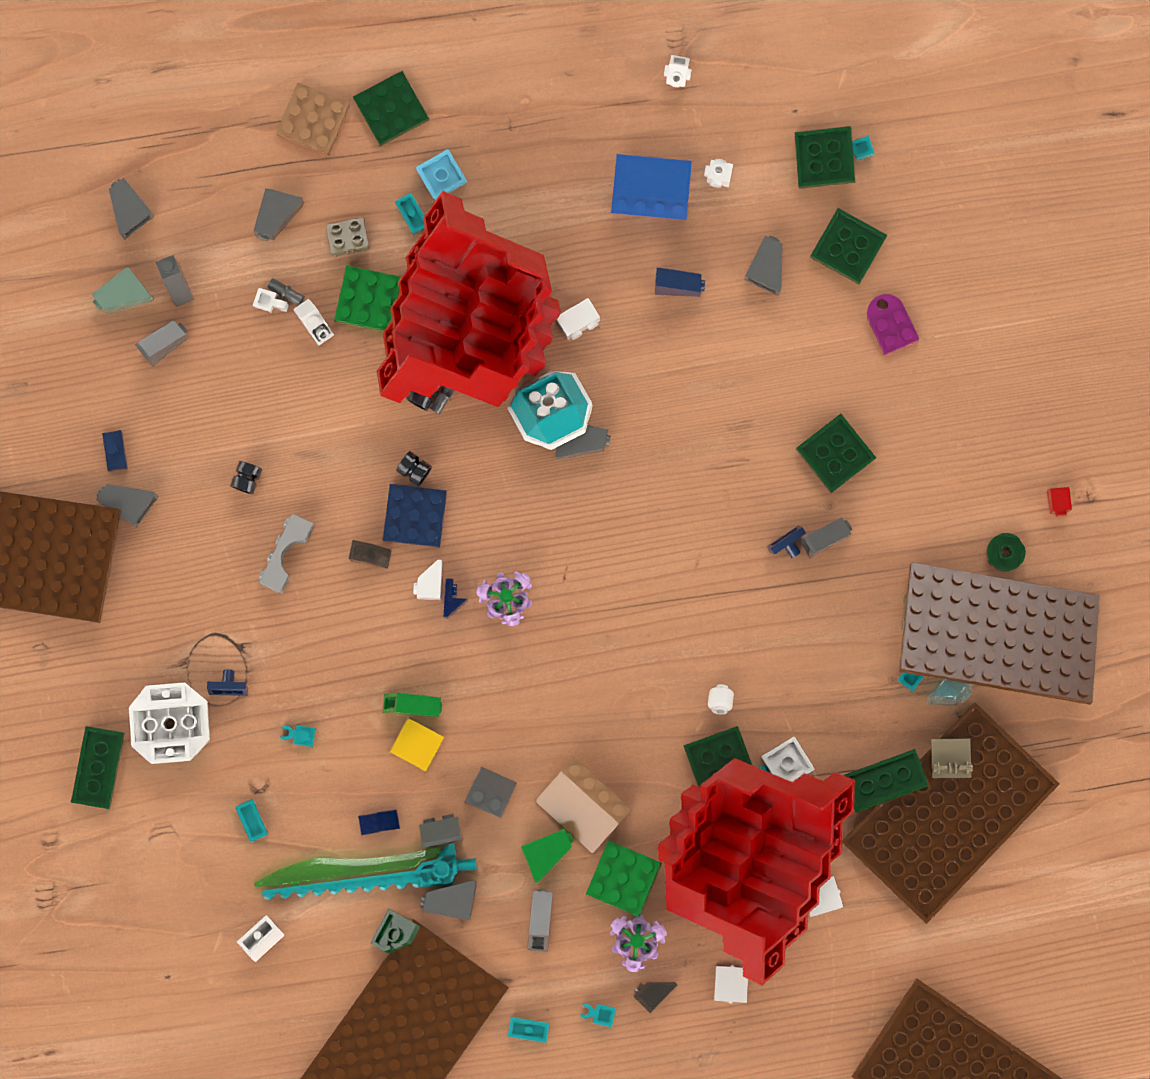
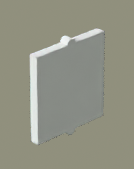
(828, 898)
(730, 984)

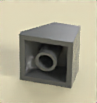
(490, 792)
(441, 831)

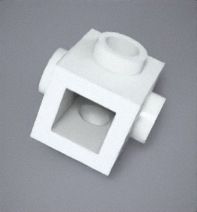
(677, 71)
(718, 173)

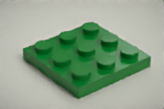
(366, 298)
(623, 878)

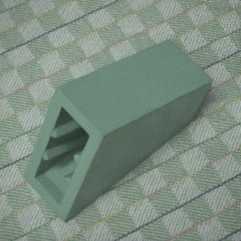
(121, 293)

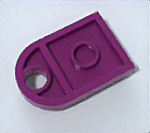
(892, 325)

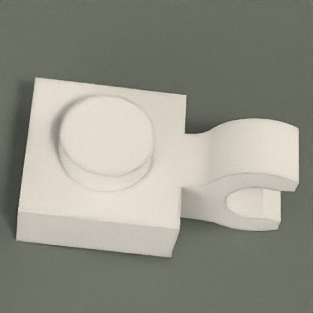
(267, 300)

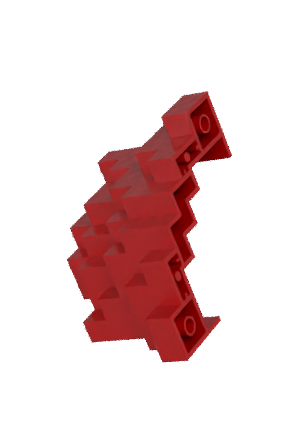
(467, 311)
(753, 858)

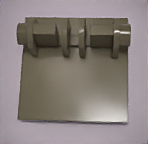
(347, 236)
(951, 758)

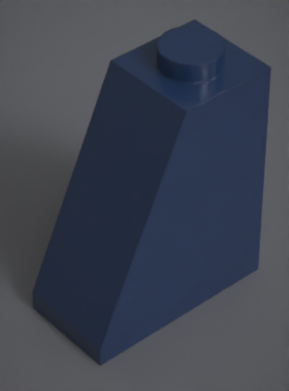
(678, 283)

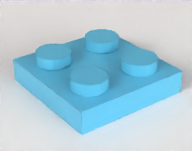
(441, 174)

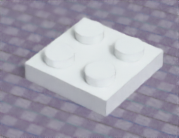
(788, 760)

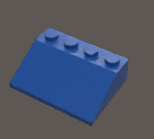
(651, 186)

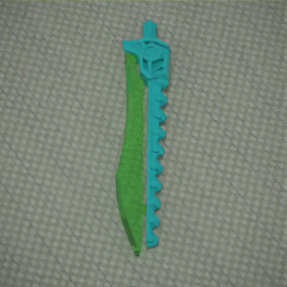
(428, 874)

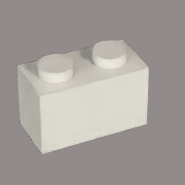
(578, 319)
(260, 938)

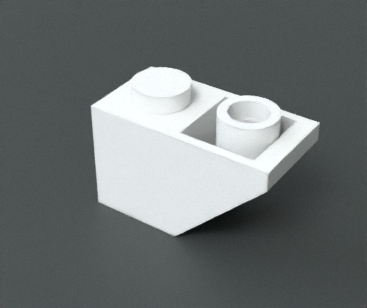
(313, 322)

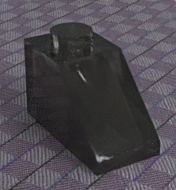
(369, 554)
(653, 993)

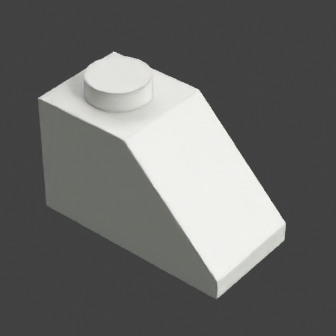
(430, 583)

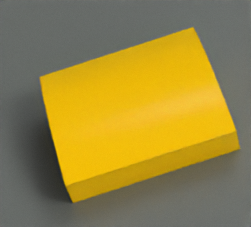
(416, 744)

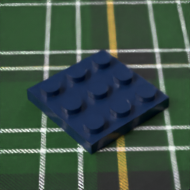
(414, 515)

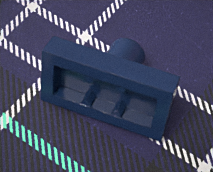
(114, 450)
(787, 542)
(227, 686)

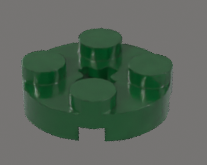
(996, 558)

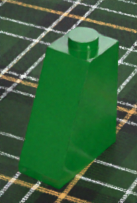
(412, 705)
(546, 852)

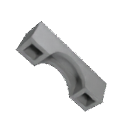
(296, 531)

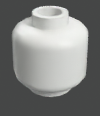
(720, 699)

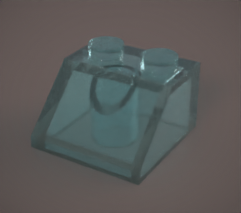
(950, 693)

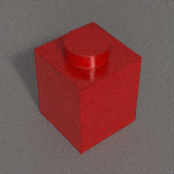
(1059, 501)

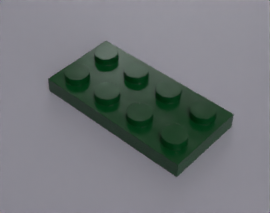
(97, 767)
(887, 780)

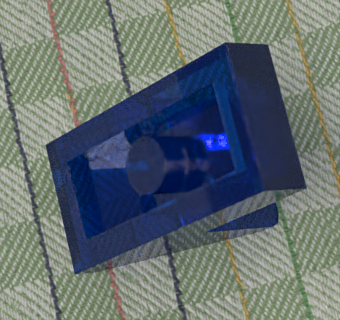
(451, 604)
(379, 822)

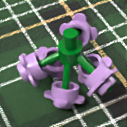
(503, 586)
(624, 945)

